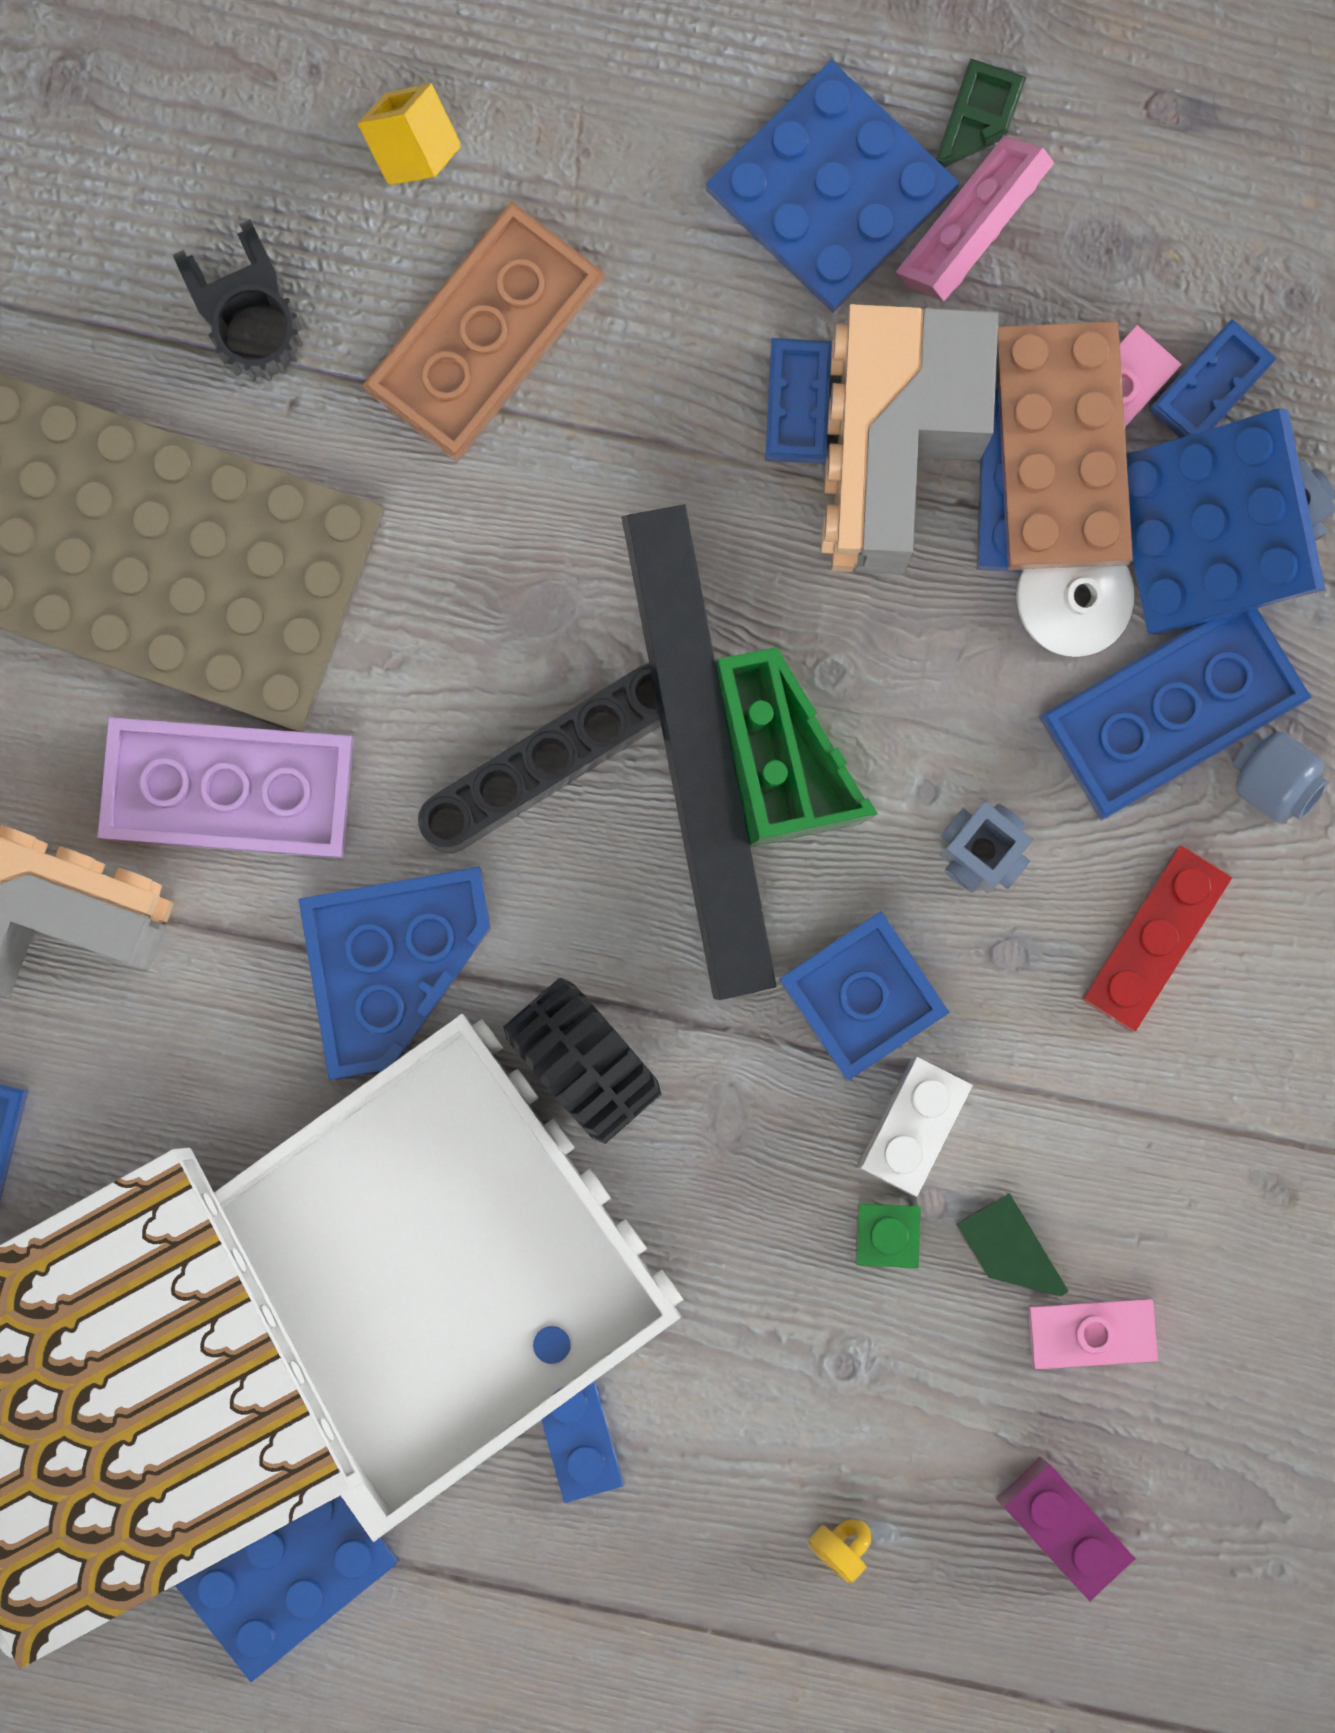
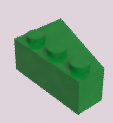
(782, 758)

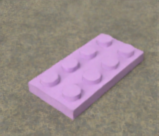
(225, 788)

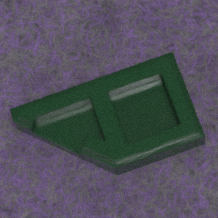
(980, 111)
(1009, 1247)

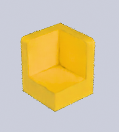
(409, 134)

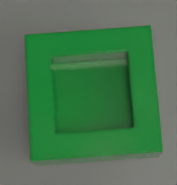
(888, 1235)

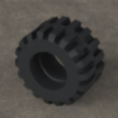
(582, 1060)

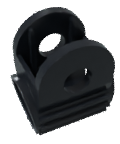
(238, 291)

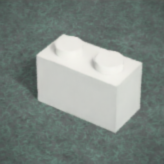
(914, 1126)

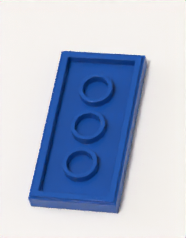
(1174, 709)

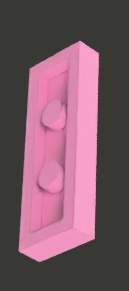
(974, 218)

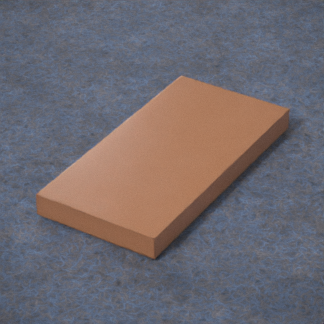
(484, 331)

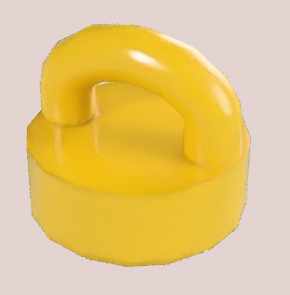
(839, 1557)

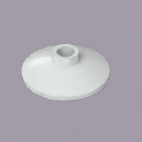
(1063, 626)

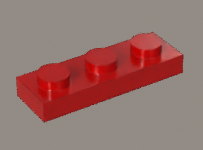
(1156, 938)

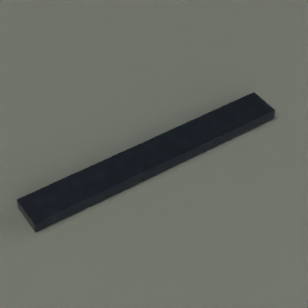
(699, 751)

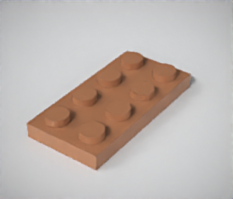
(1063, 446)

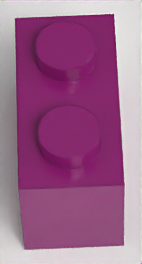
(1065, 1528)

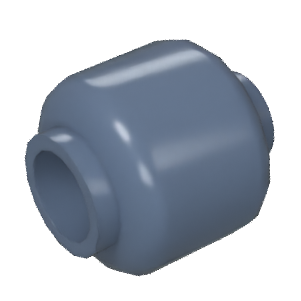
(1280, 777)

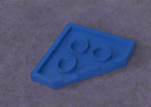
(387, 961)

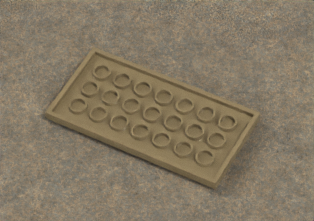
(173, 556)

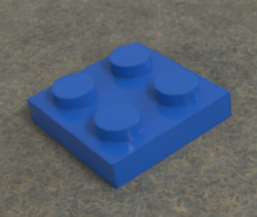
(864, 996)

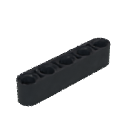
(519, 766)

